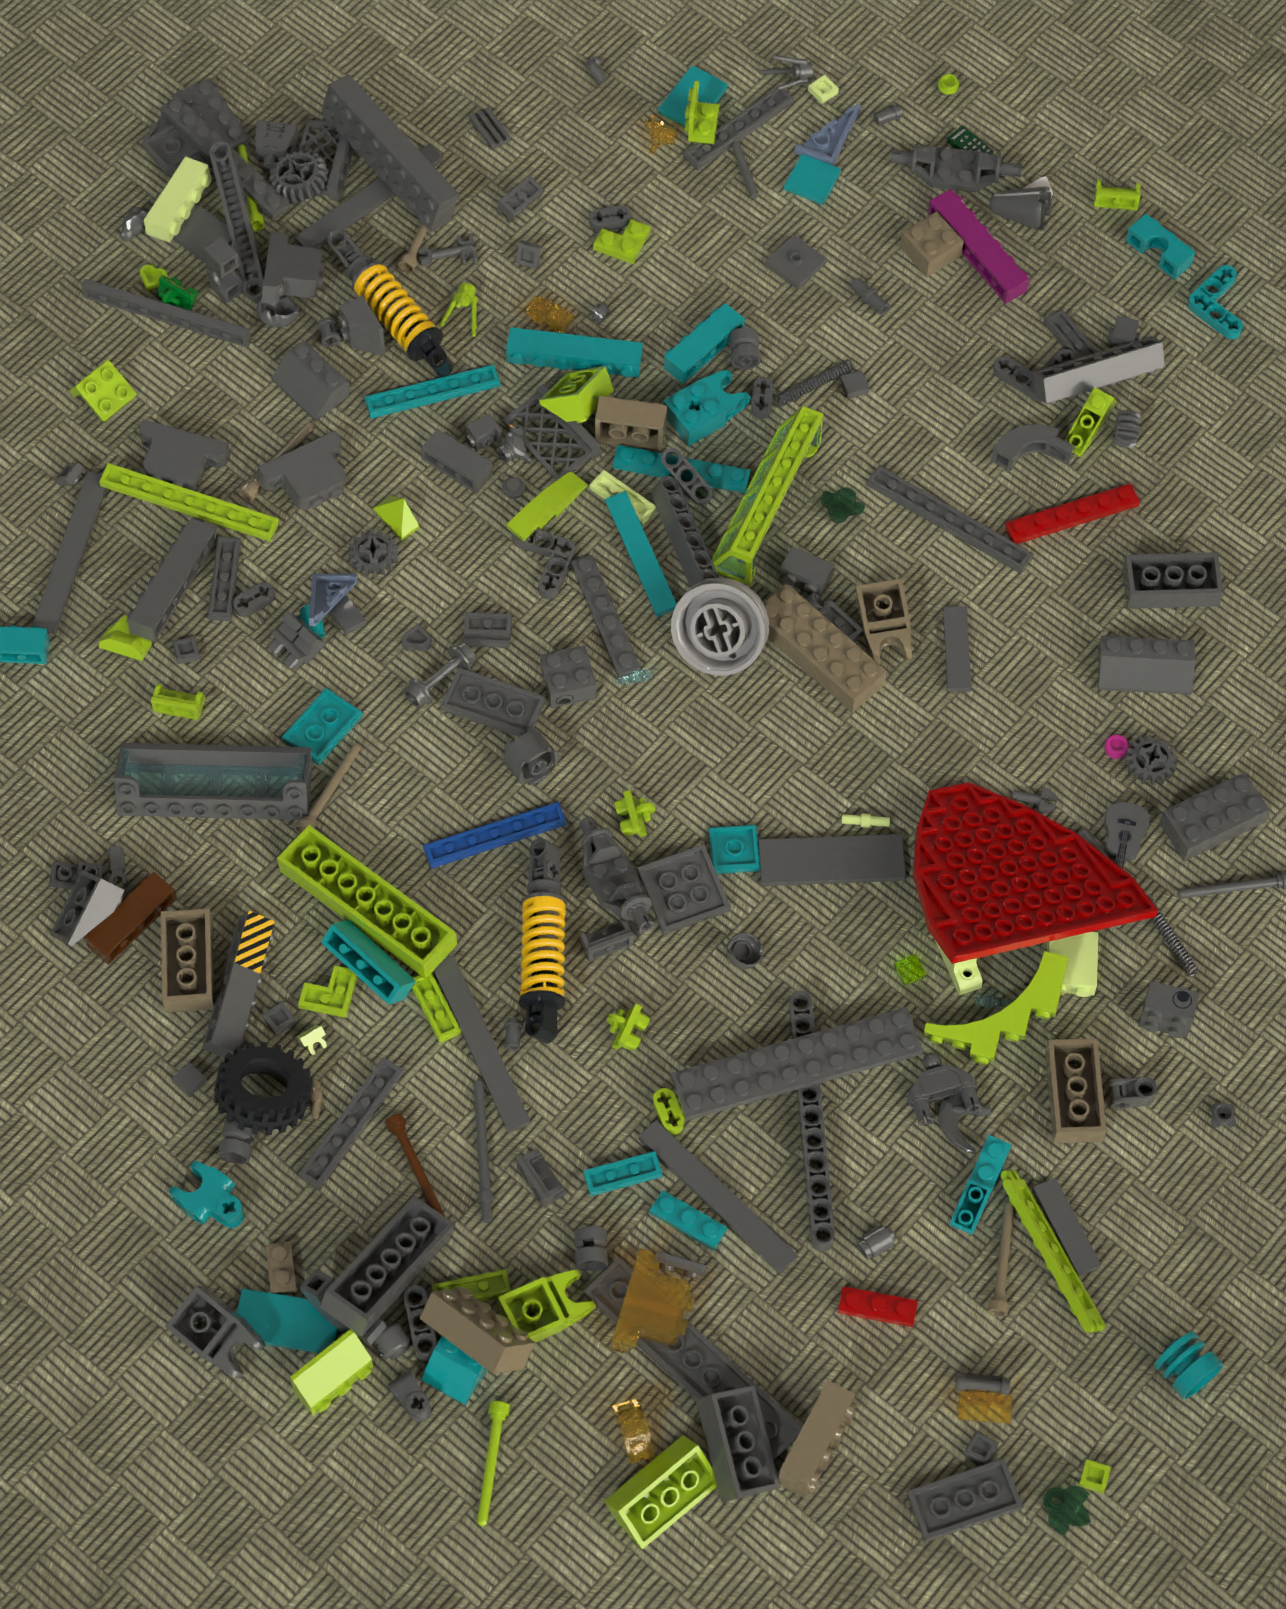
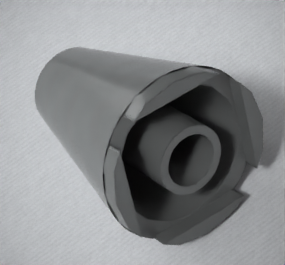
(1023, 206)

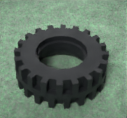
(258, 1111)

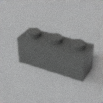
(457, 460)

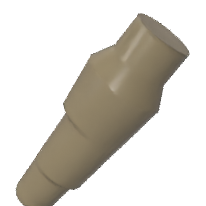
(316, 1099)

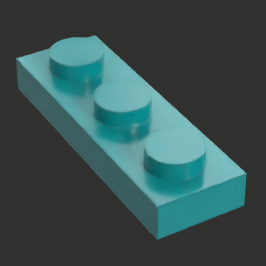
(622, 1173)
(688, 1220)

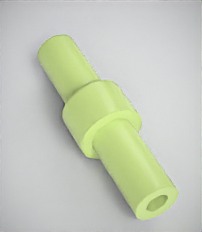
(865, 820)

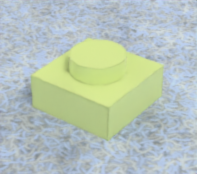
(823, 89)

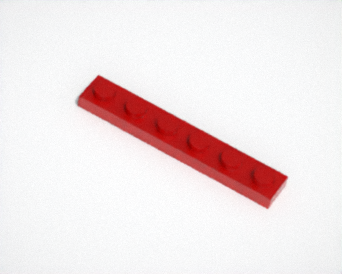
(1072, 514)

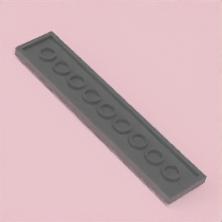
(796, 1063)
(693, 1359)

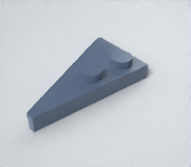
(830, 139)
(327, 592)

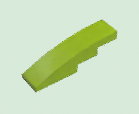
(546, 505)

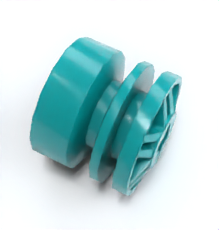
(1184, 1360)

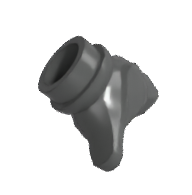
(133, 223)
(513, 446)

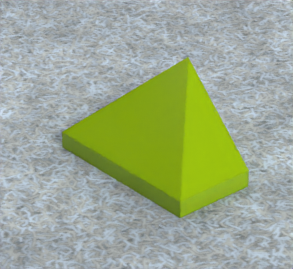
(397, 516)

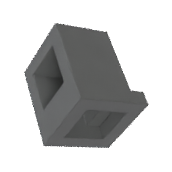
(483, 432)

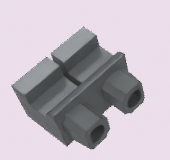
(297, 639)

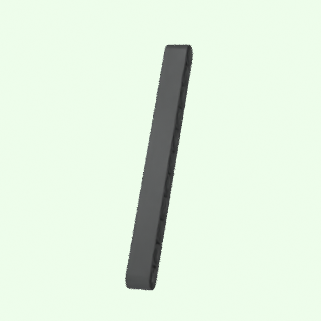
(810, 1131)

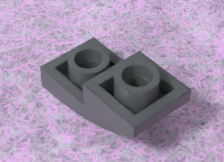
(347, 615)
(65, 875)

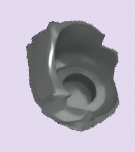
(277, 314)

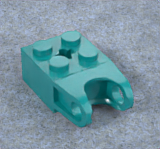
(704, 407)

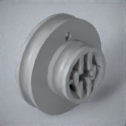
(717, 620)

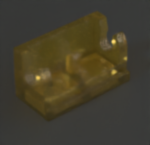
(984, 1407)

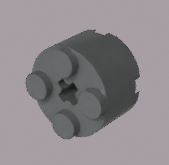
(530, 757)

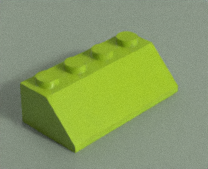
(662, 1491)

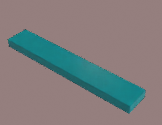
(432, 391)
(641, 553)

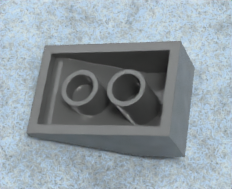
(86, 907)

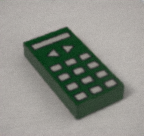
(965, 140)

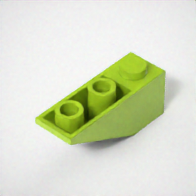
(1090, 420)

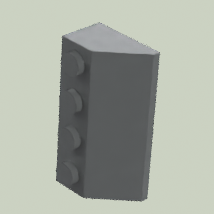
(1146, 665)
(737, 1443)

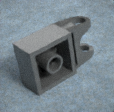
(222, 1333)

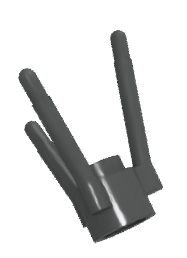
(802, 71)

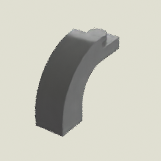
(1028, 440)
(314, 1290)

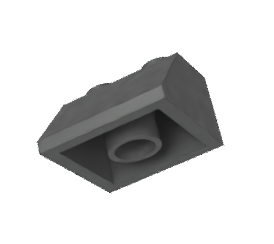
(361, 327)

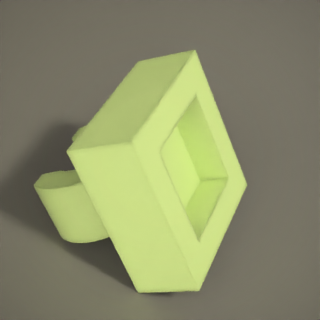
(311, 1036)

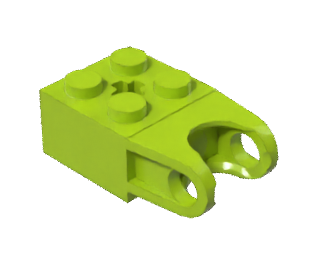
(548, 1301)

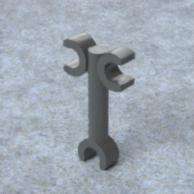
(464, 248)

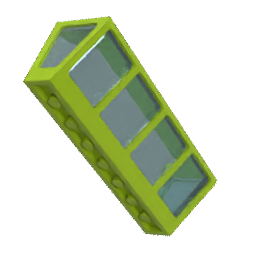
(794, 440)

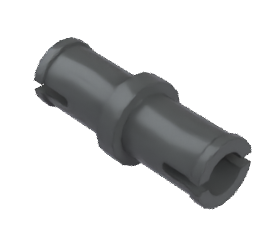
(870, 296)

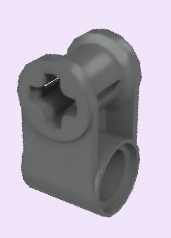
(1130, 1092)
(408, 1394)

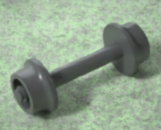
(418, 693)

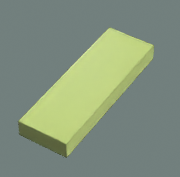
(607, 486)

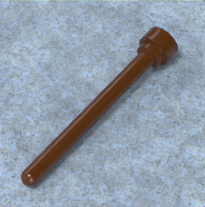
(396, 1125)

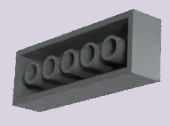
(387, 1266)

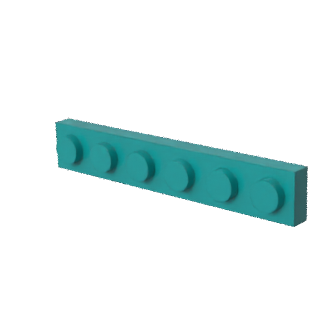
(651, 464)

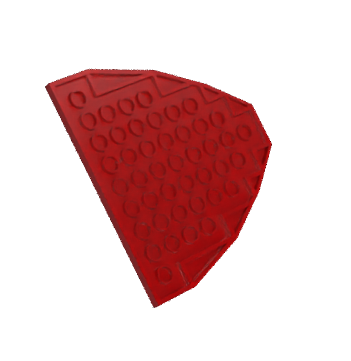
(1012, 878)

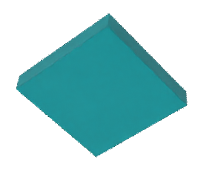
(812, 179)
(734, 849)

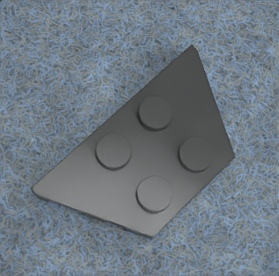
(170, 146)

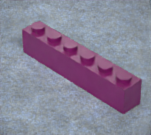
(981, 248)

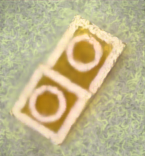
(543, 310)

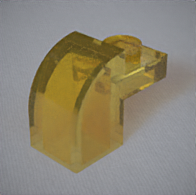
(634, 1430)

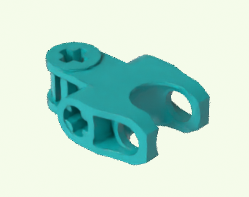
(211, 1199)

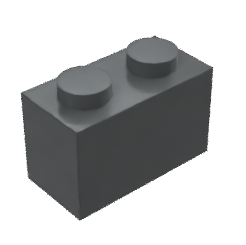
(806, 571)

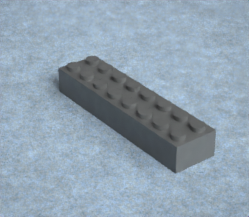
(389, 153)

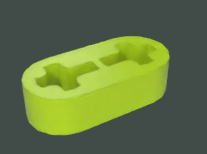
(663, 1113)

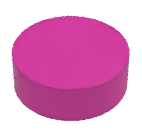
(1116, 746)

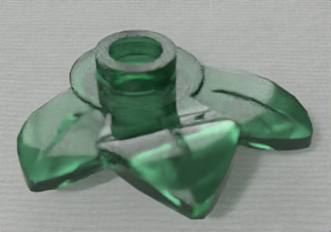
(841, 504)
(1069, 1511)

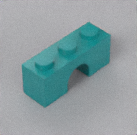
(1148, 234)

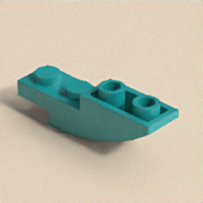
(980, 1185)

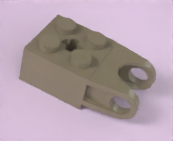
(885, 625)

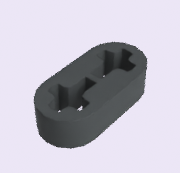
(609, 218)
(757, 397)
(253, 599)

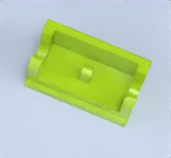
(1116, 197)
(177, 703)

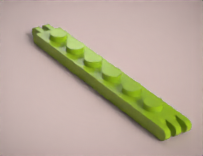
(1052, 1252)

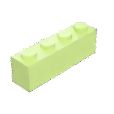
(177, 199)

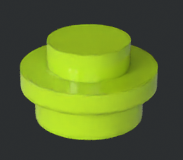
(948, 84)

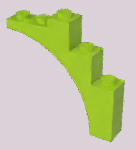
(983, 1035)

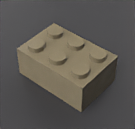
(631, 423)

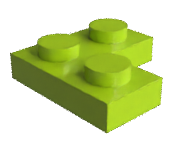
(625, 246)
(332, 999)

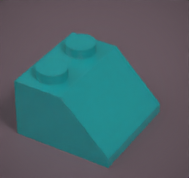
(453, 1372)

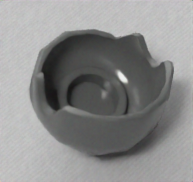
(744, 950)

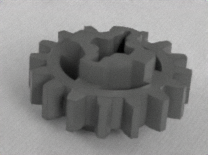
(361, 553)
(1141, 753)

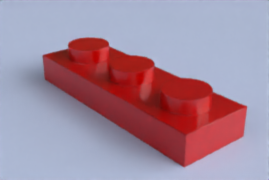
(877, 1306)

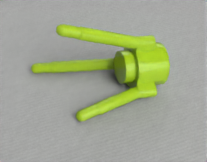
(464, 297)

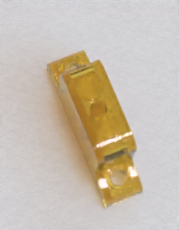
(652, 1306)

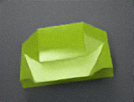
(120, 641)

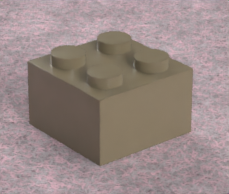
(931, 244)

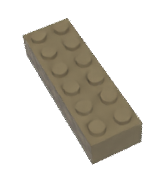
(822, 649)

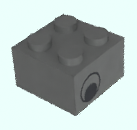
(568, 676)
(1168, 1009)

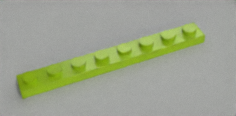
(189, 502)

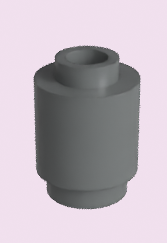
(876, 1241)

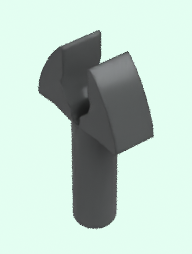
(1037, 799)

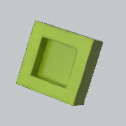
(1094, 1476)

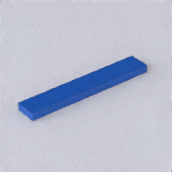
(494, 835)

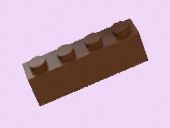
(130, 918)

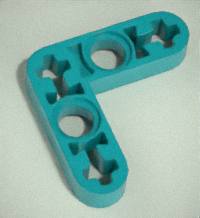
(1209, 303)

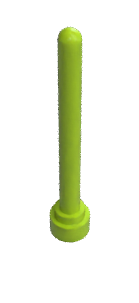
(256, 219)
(498, 1413)

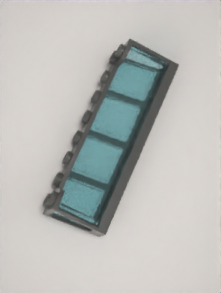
(213, 781)

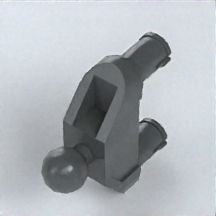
(938, 1083)

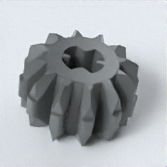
(1126, 428)

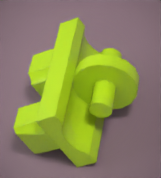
(630, 805)
(633, 1018)

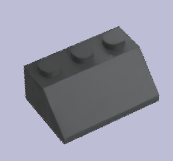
(310, 381)

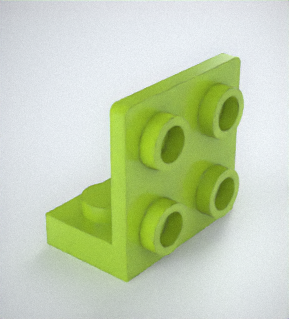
(700, 118)
(104, 390)

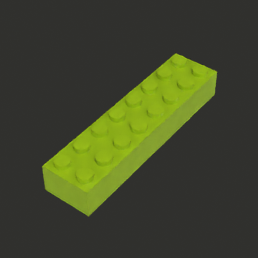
(367, 901)

